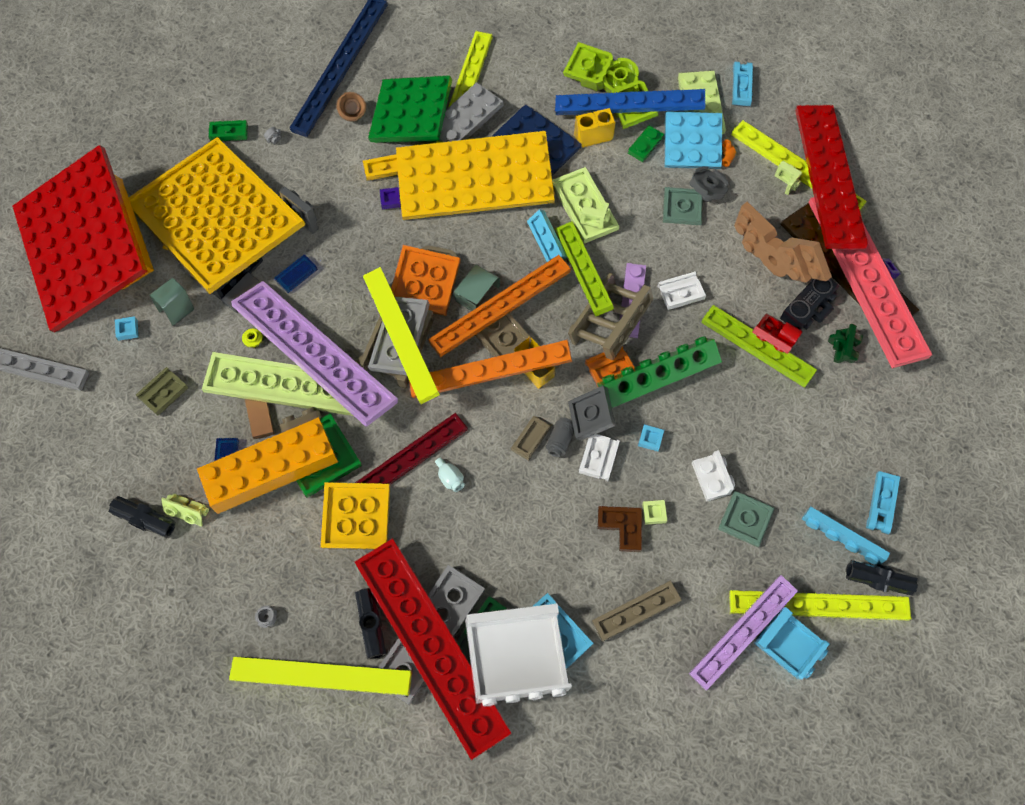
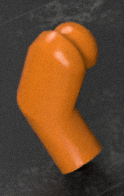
(728, 151)

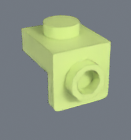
(789, 175)

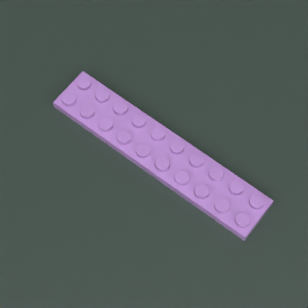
(315, 353)

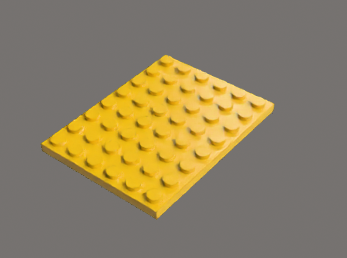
(214, 214)

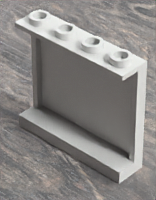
(516, 654)

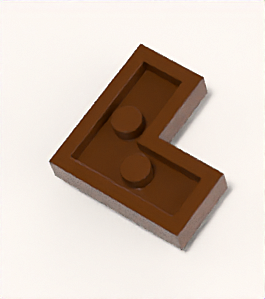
(627, 521)

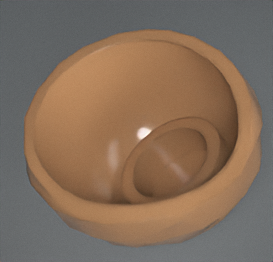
(351, 106)

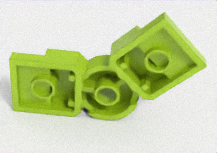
(599, 71)

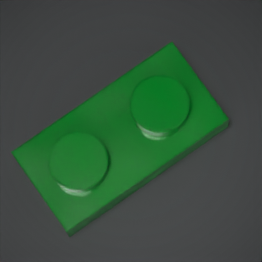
(228, 130)
(645, 143)

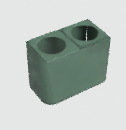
(475, 286)
(173, 300)

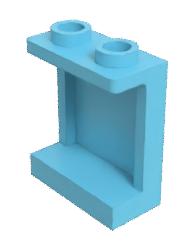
(792, 644)

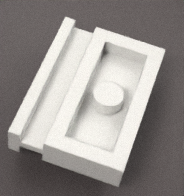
(681, 290)
(599, 457)

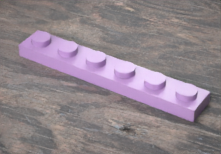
(743, 632)

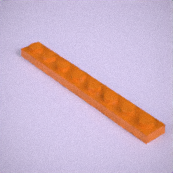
(499, 306)
(501, 366)

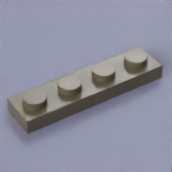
(636, 611)

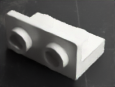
(713, 476)

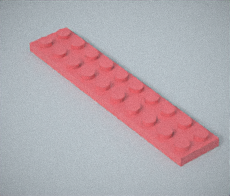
(881, 302)

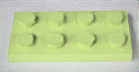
(707, 81)
(579, 190)

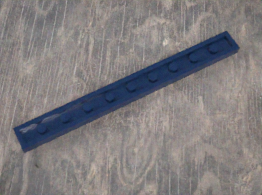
(338, 67)

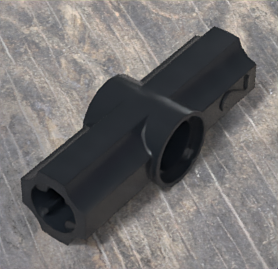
(142, 517)
(881, 577)
(372, 637)

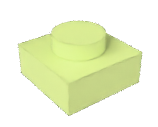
(654, 512)

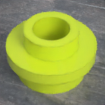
(252, 343)

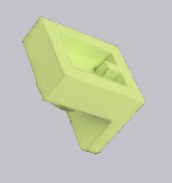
(595, 217)

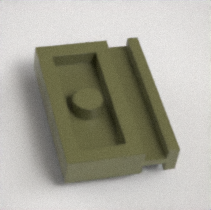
(162, 391)

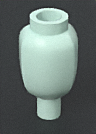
(450, 475)

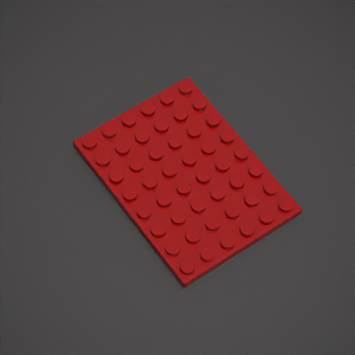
(78, 239)

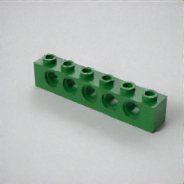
(707, 357)

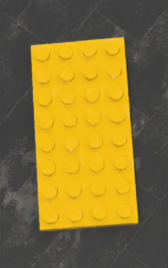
(474, 175)

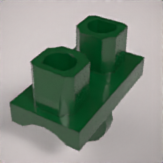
(843, 344)

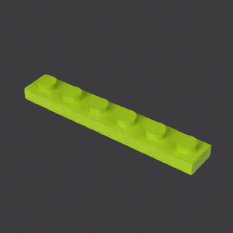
(584, 269)
(744, 338)

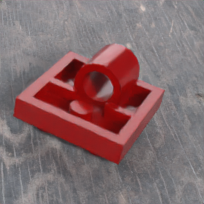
(777, 333)

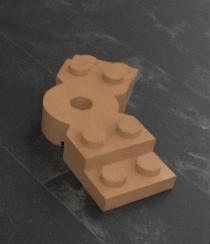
(795, 257)

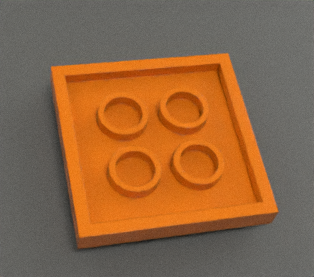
(426, 277)

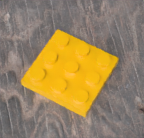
(355, 515)

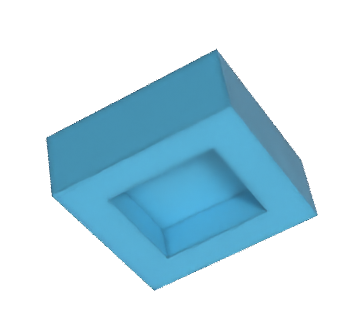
(126, 328)
(651, 438)

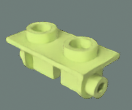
(176, 507)

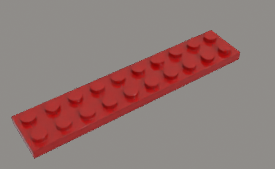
(830, 178)
(431, 648)

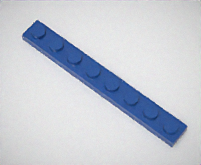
(631, 102)

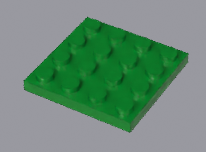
(410, 109)

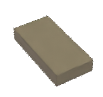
(531, 438)

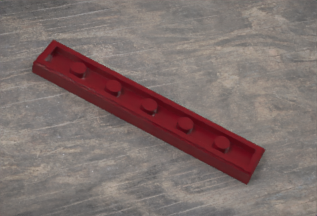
(416, 452)

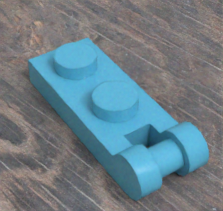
(742, 84)
(883, 502)

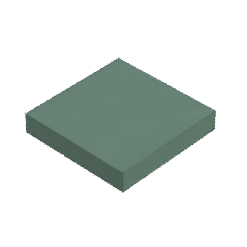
(682, 206)
(746, 518)

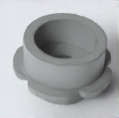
(272, 135)
(270, 621)

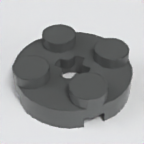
(701, 183)

